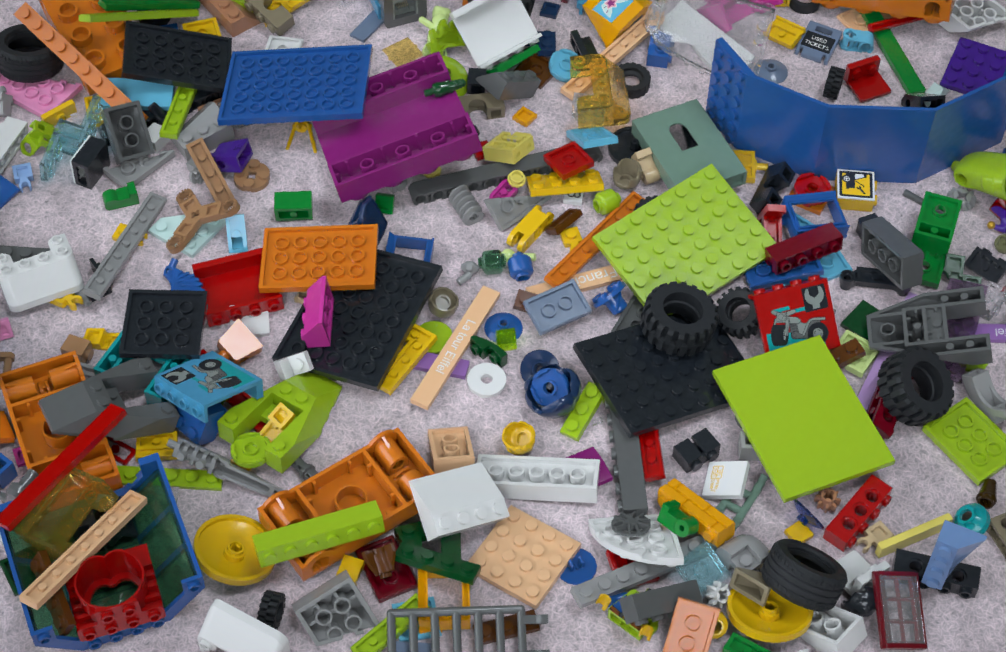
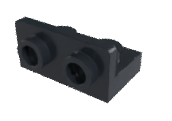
(985, 265)

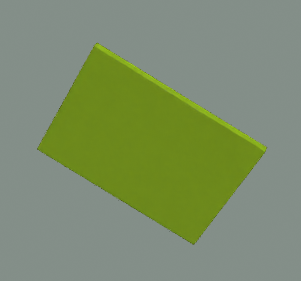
(803, 418)

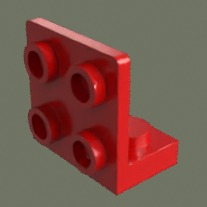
(865, 79)

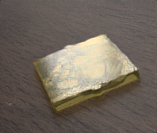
(402, 52)

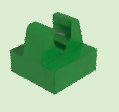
(385, 202)

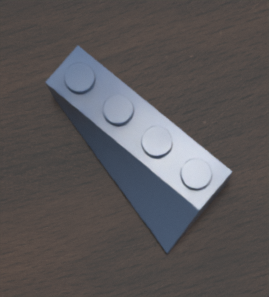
(950, 549)

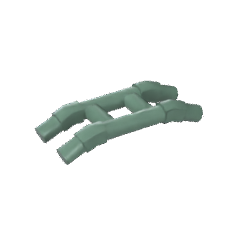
(750, 497)

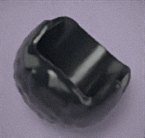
(861, 602)

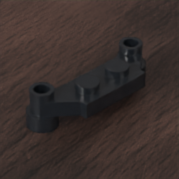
(868, 278)

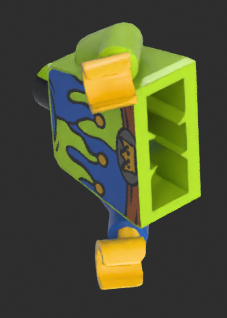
(616, 615)

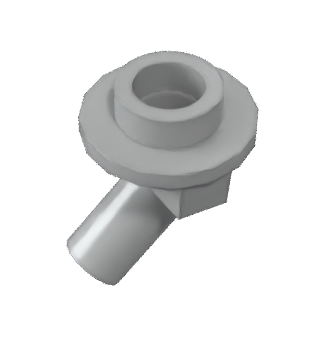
(469, 269)

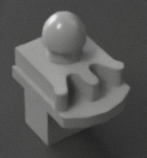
(5, 102)
(194, 175)

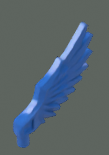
(181, 280)

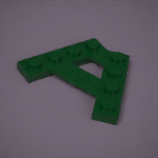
(446, 563)

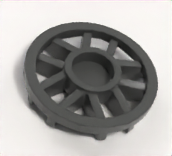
(630, 522)

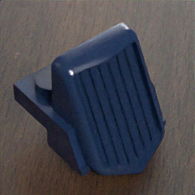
(369, 213)

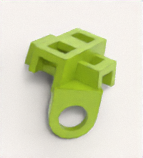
(36, 137)

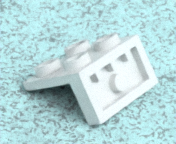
(859, 571)

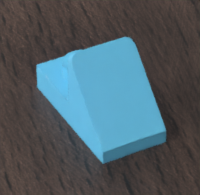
(236, 233)

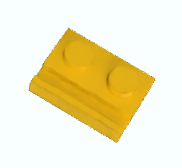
(786, 32)
(156, 443)

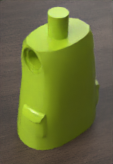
(982, 172)

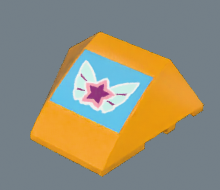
(614, 16)

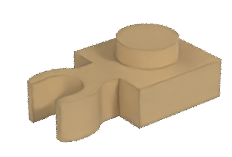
(874, 535)

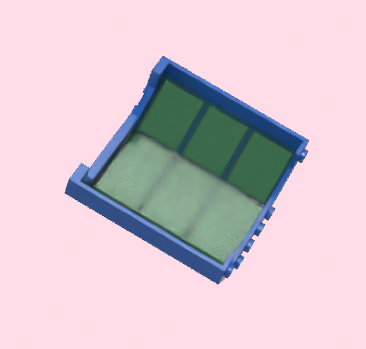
(170, 552)

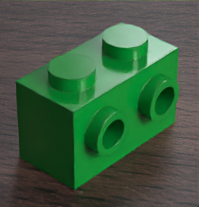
(293, 205)

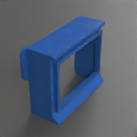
(791, 222)
(411, 243)

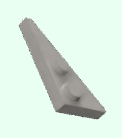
(138, 168)
(511, 209)

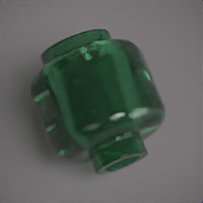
(492, 261)

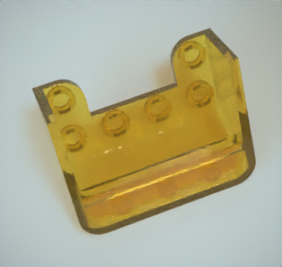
(609, 100)
(63, 511)

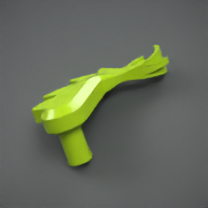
(445, 37)

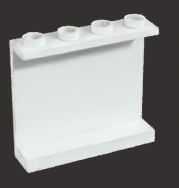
(494, 29)

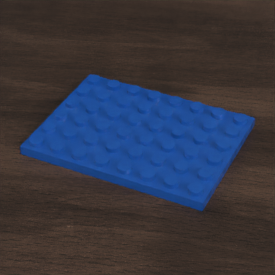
(296, 85)

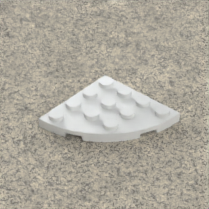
(655, 547)

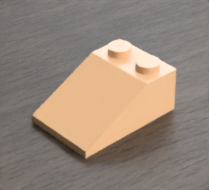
(450, 448)

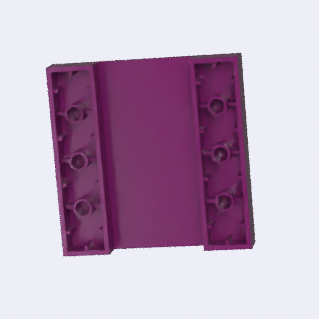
(399, 131)

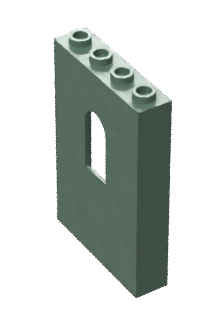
(679, 165)

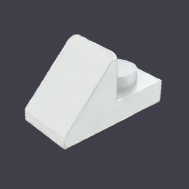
(293, 365)

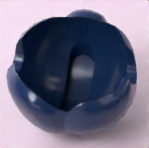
(563, 405)

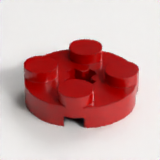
(808, 180)

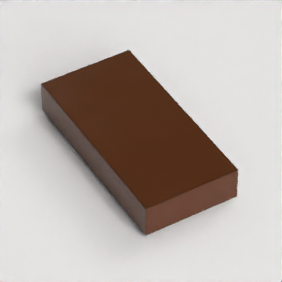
(563, 221)

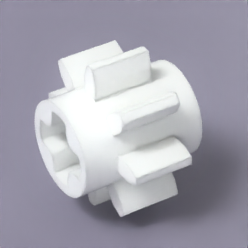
(717, 594)

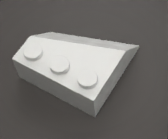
(974, 14)

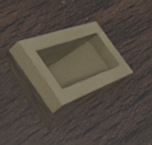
(750, 585)

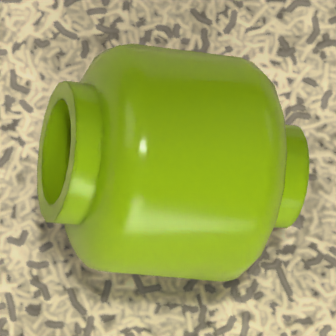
(606, 201)

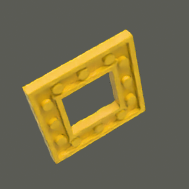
(418, 344)

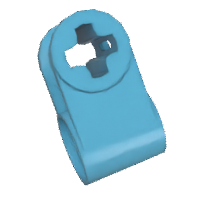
(858, 40)

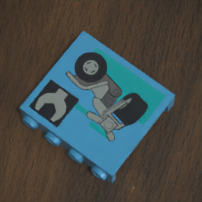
(205, 383)

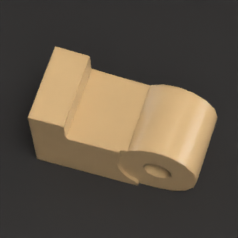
(649, 171)

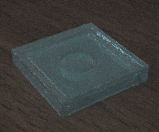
(703, 566)

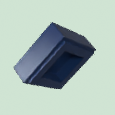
(550, 10)

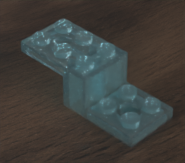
(69, 137)

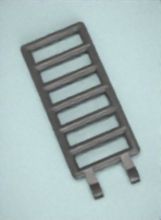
(456, 612)

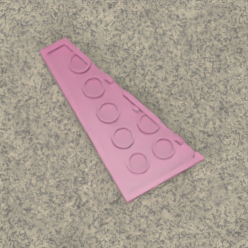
(40, 96)

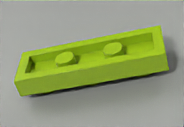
(583, 412)

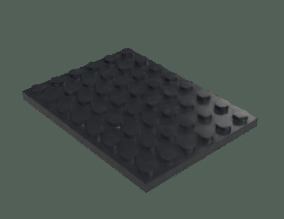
(368, 323)
(652, 387)

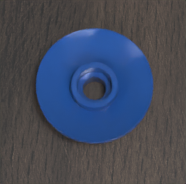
(494, 323)

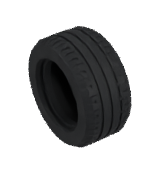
(26, 57)
(804, 575)

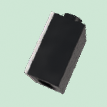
(89, 162)

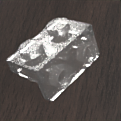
(994, 299)

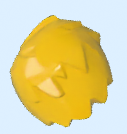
(518, 437)

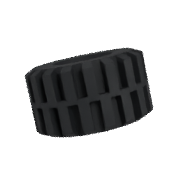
(726, 308)

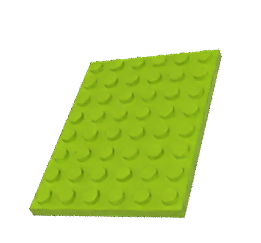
(686, 235)

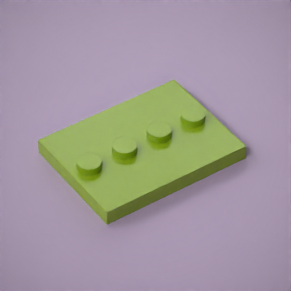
(969, 440)

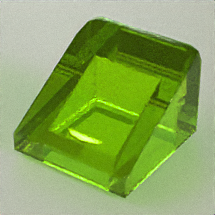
(506, 339)

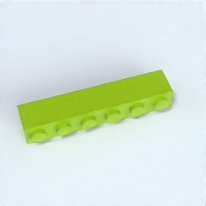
(318, 533)

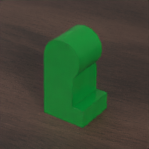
(120, 197)
(676, 520)

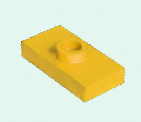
(62, 111)

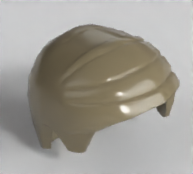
(443, 302)

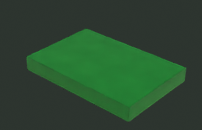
(514, 59)

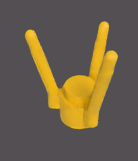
(302, 127)

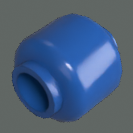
(520, 266)

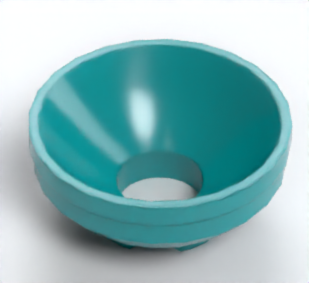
(979, 520)

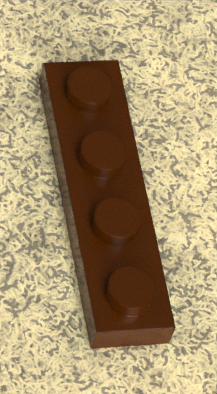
(57, 604)

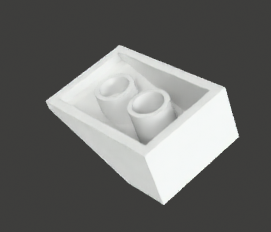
(835, 631)

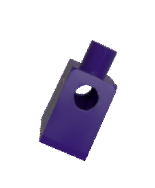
(233, 155)

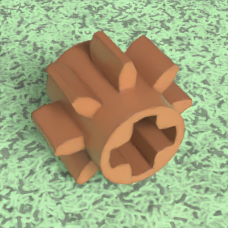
(827, 500)

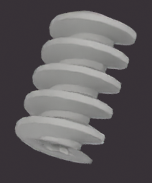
(466, 205)

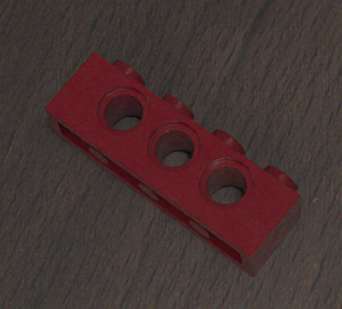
(880, 417)

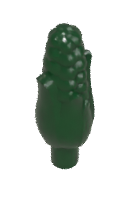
(441, 88)

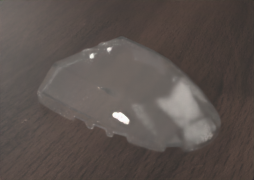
(692, 26)

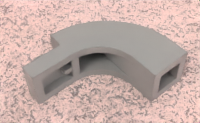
(983, 394)

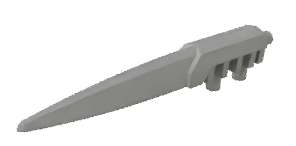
(220, 466)

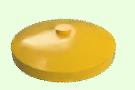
(227, 550)
(773, 623)

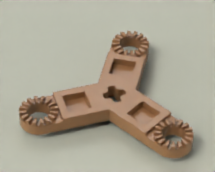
(196, 216)

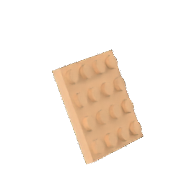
(524, 557)

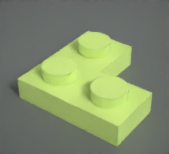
(861, 365)

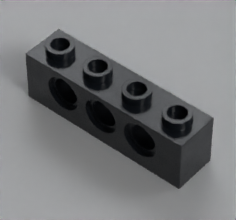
(967, 574)

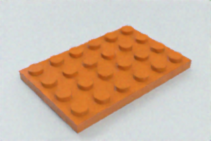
(301, 255)

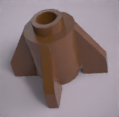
(381, 560)

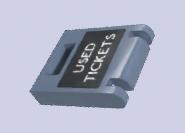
(818, 45)

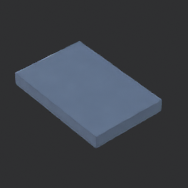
(557, 307)

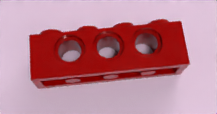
(872, 489)

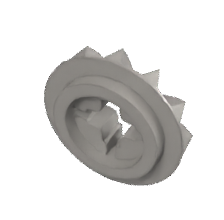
(969, 201)

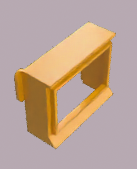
(445, 622)

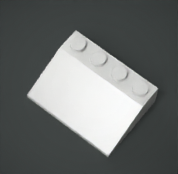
(457, 501)

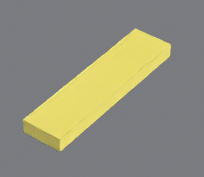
(911, 536)

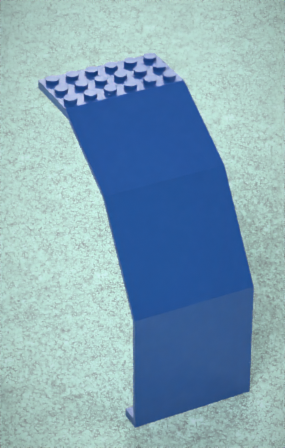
(823, 137)

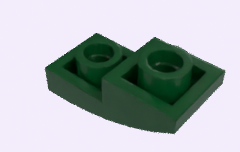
(486, 348)

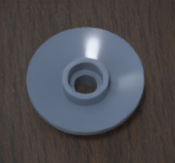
(773, 71)

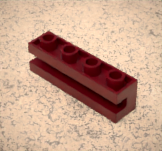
(803, 248)

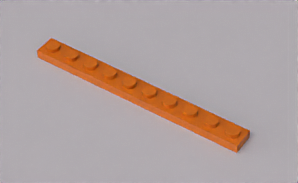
(71, 56)

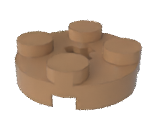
(261, 179)

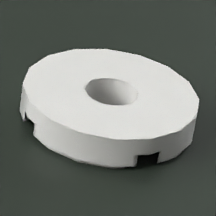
(484, 370)

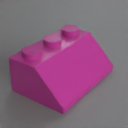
(318, 314)

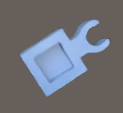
(23, 175)

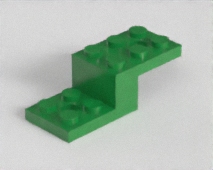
(935, 233)

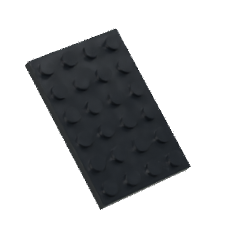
(175, 57)

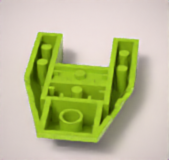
(306, 396)

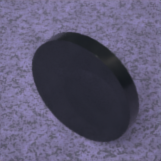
(626, 145)

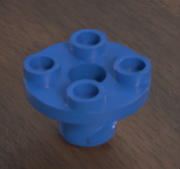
(612, 298)

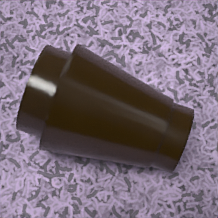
(988, 494)

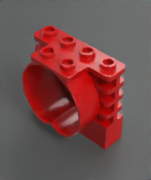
(108, 571)

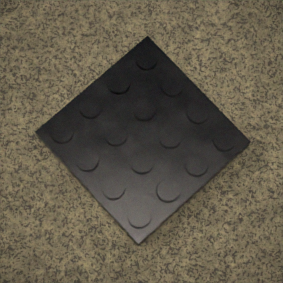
(163, 324)

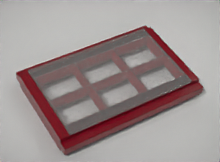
(899, 610)

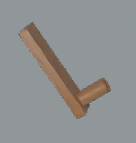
(209, 170)

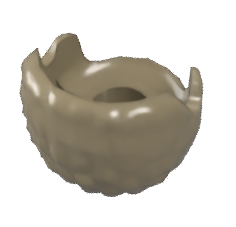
(627, 174)

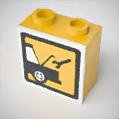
(855, 190)

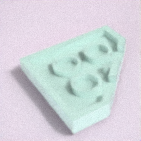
(165, 227)

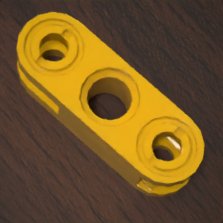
(529, 228)

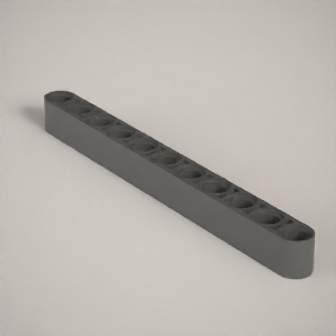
(483, 176)

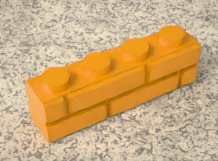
(713, 524)

